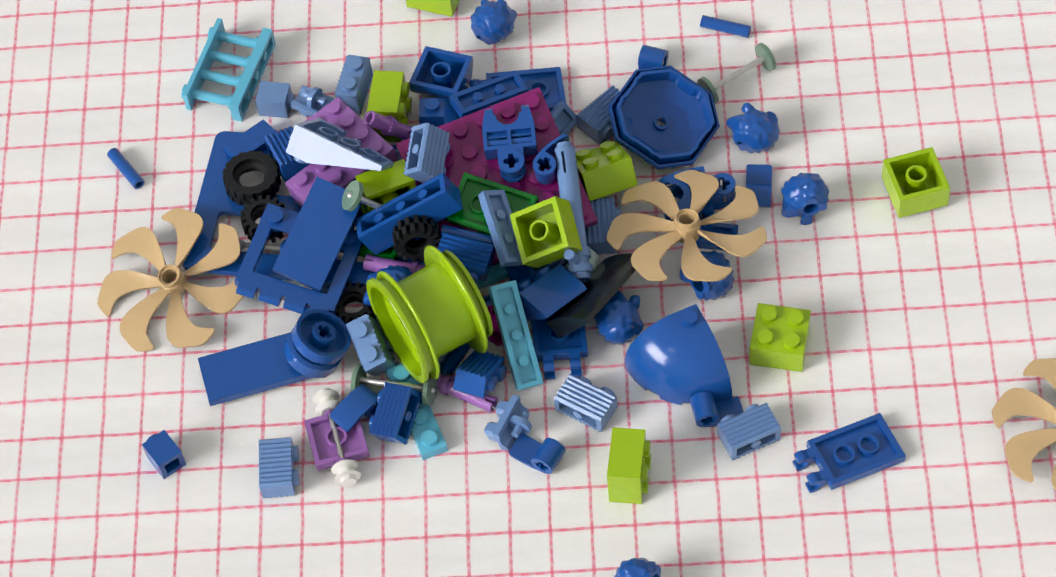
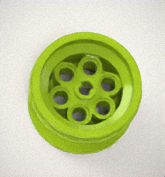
(430, 312)

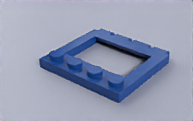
(275, 290)

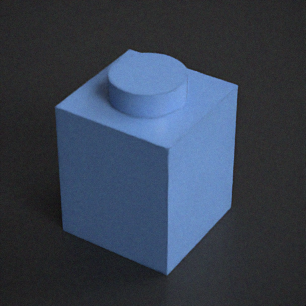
(274, 99)

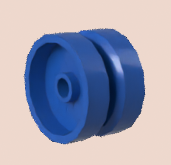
(317, 343)

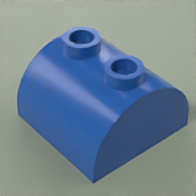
(441, 73)

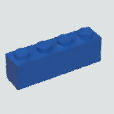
(433, 198)

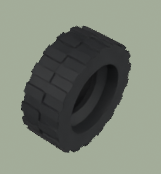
(249, 162)

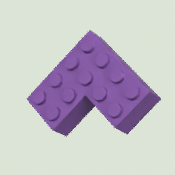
(345, 118)

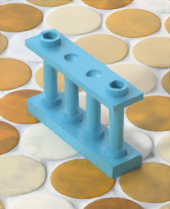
(245, 84)

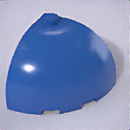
(679, 359)

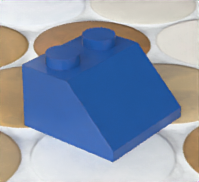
(548, 291)

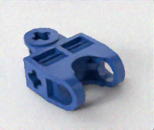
(510, 143)
(683, 191)

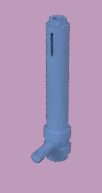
(570, 190)

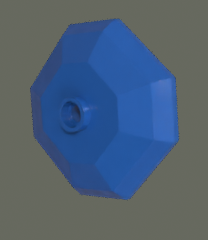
(665, 97)

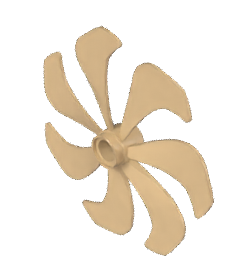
(685, 227)
(179, 328)
(1018, 401)

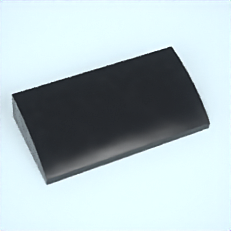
(605, 282)

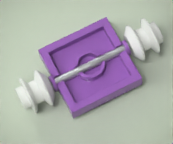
(332, 444)

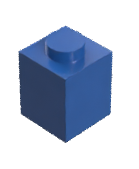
(163, 454)

